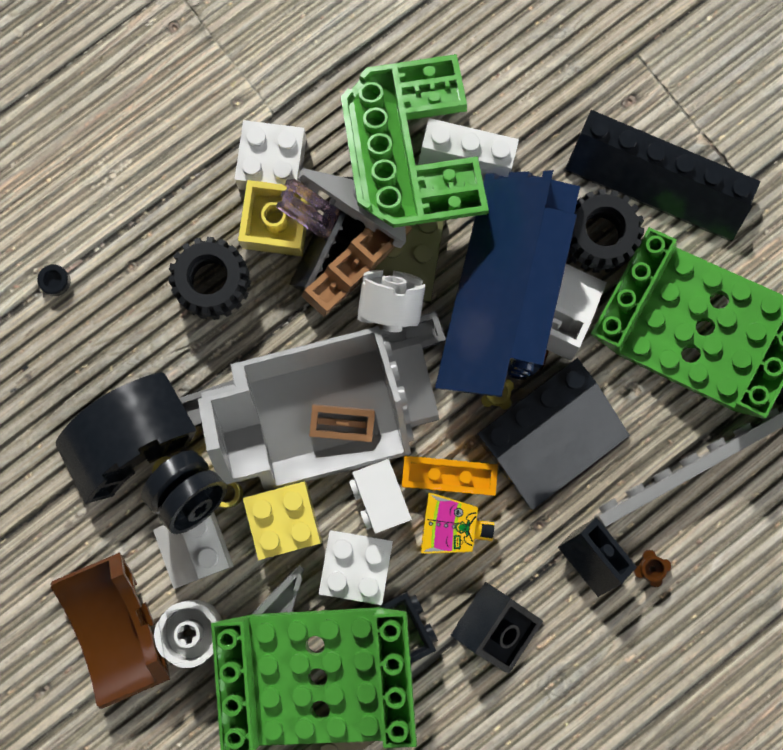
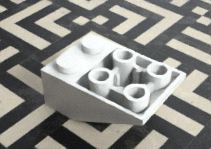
(574, 311)

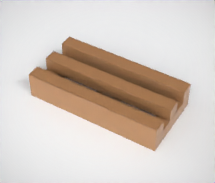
(369, 424)

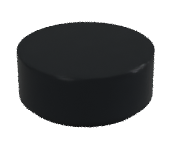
(54, 280)

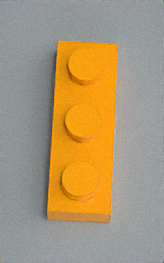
(450, 475)

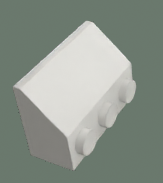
(451, 142)

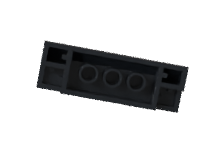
(662, 176)

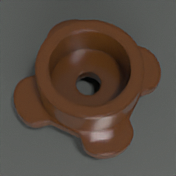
(661, 566)

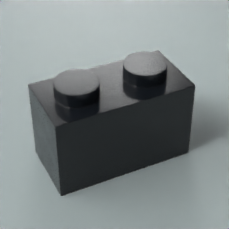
(597, 557)

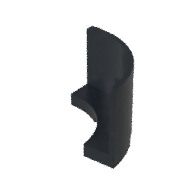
(122, 431)

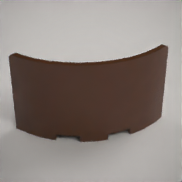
(112, 629)

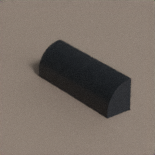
(324, 251)

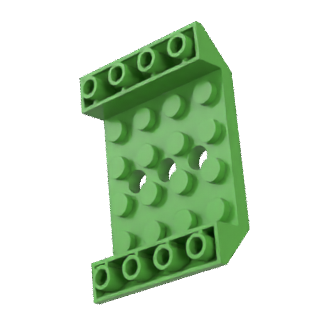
(657, 315)
(268, 685)

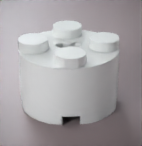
(391, 300)
(170, 637)

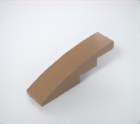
(348, 269)

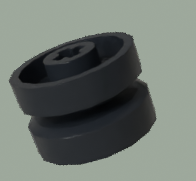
(183, 491)

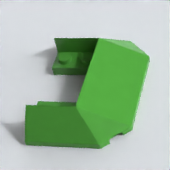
(382, 148)

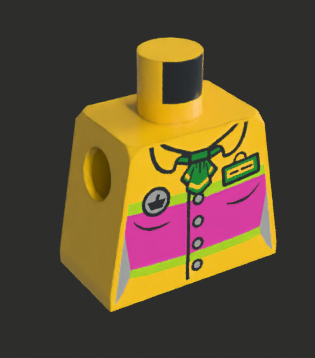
(452, 526)

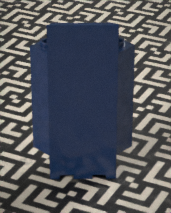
(509, 283)

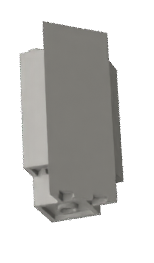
(266, 415)

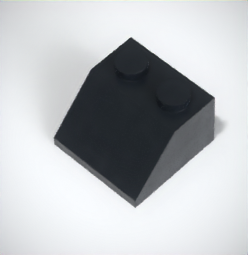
(496, 628)

